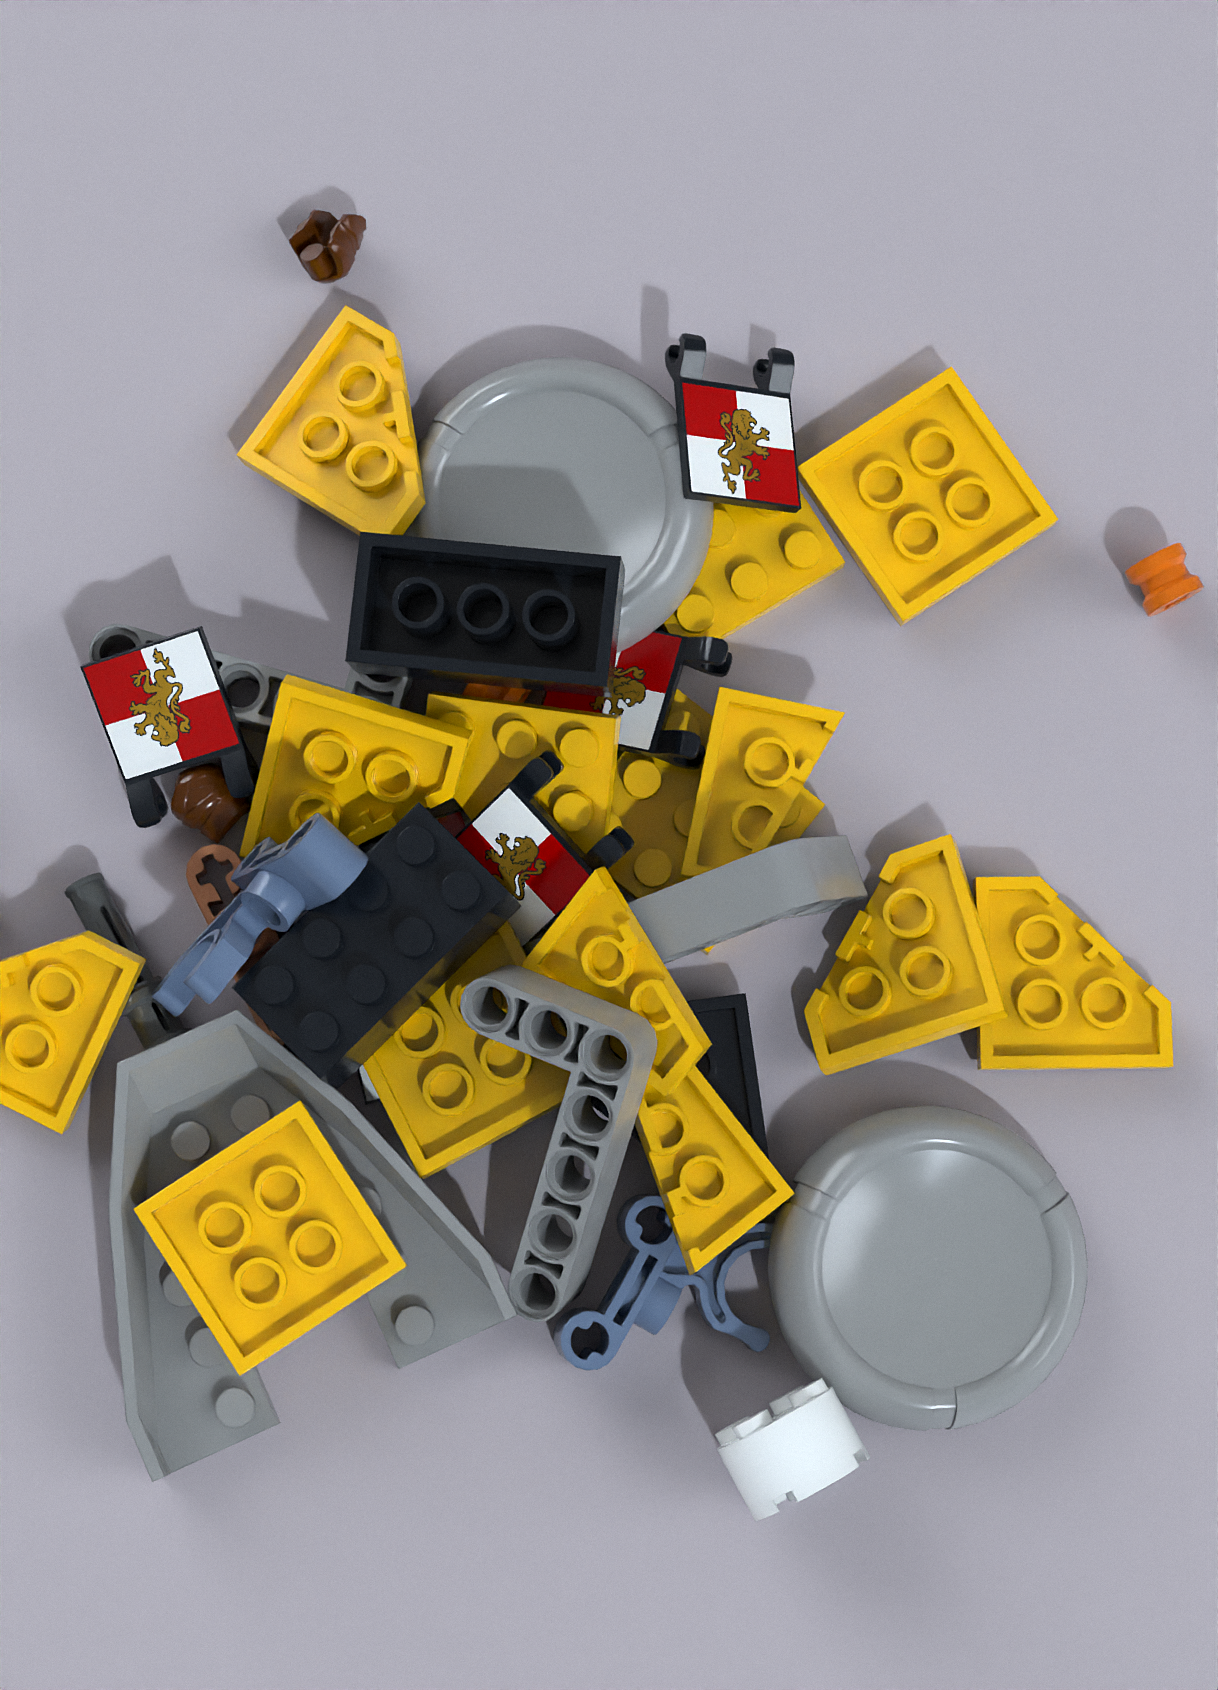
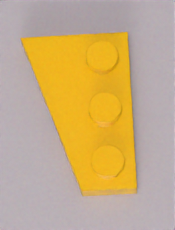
(752, 774)
(607, 954)
(705, 1168)

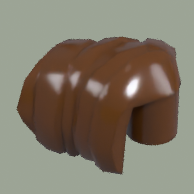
(327, 244)
(205, 802)

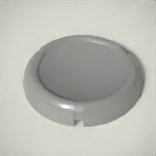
(570, 464)
(928, 1268)

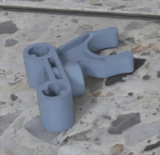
(276, 889)
(650, 1287)

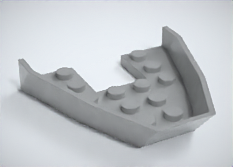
(176, 1113)

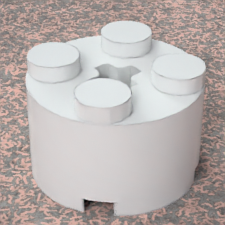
(793, 1451)

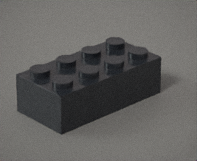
(485, 614)
(378, 948)

